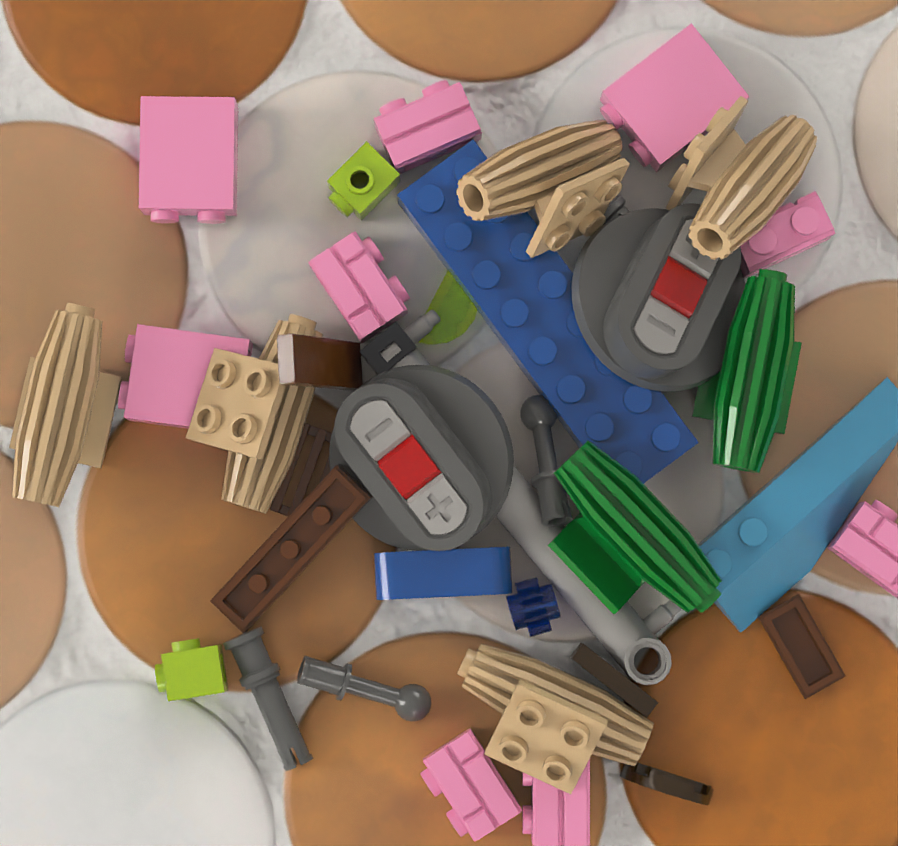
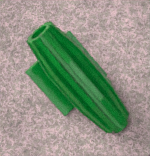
(756, 376)
(628, 537)

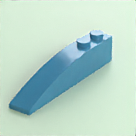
(799, 511)

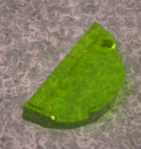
(454, 309)

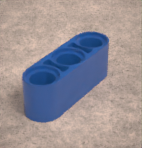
(443, 573)

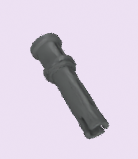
(260, 676)

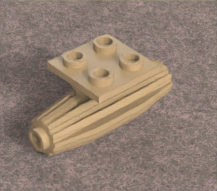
(561, 173)
(740, 179)
(63, 408)
(253, 418)
(551, 717)

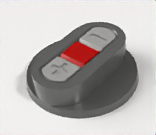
(655, 302)
(427, 455)

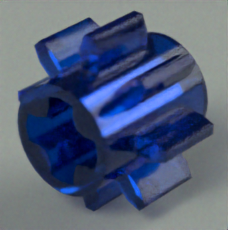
(533, 607)

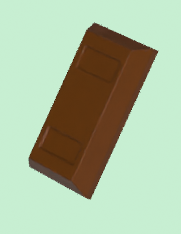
(801, 646)

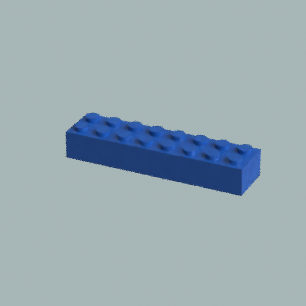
(534, 319)

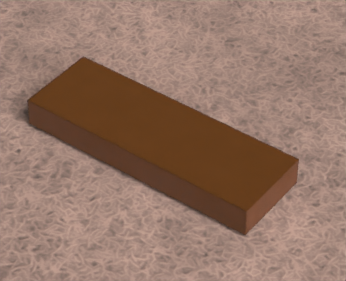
(319, 362)

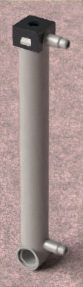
(521, 516)

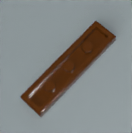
(291, 548)

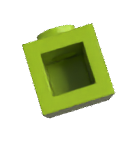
(362, 182)
(191, 670)

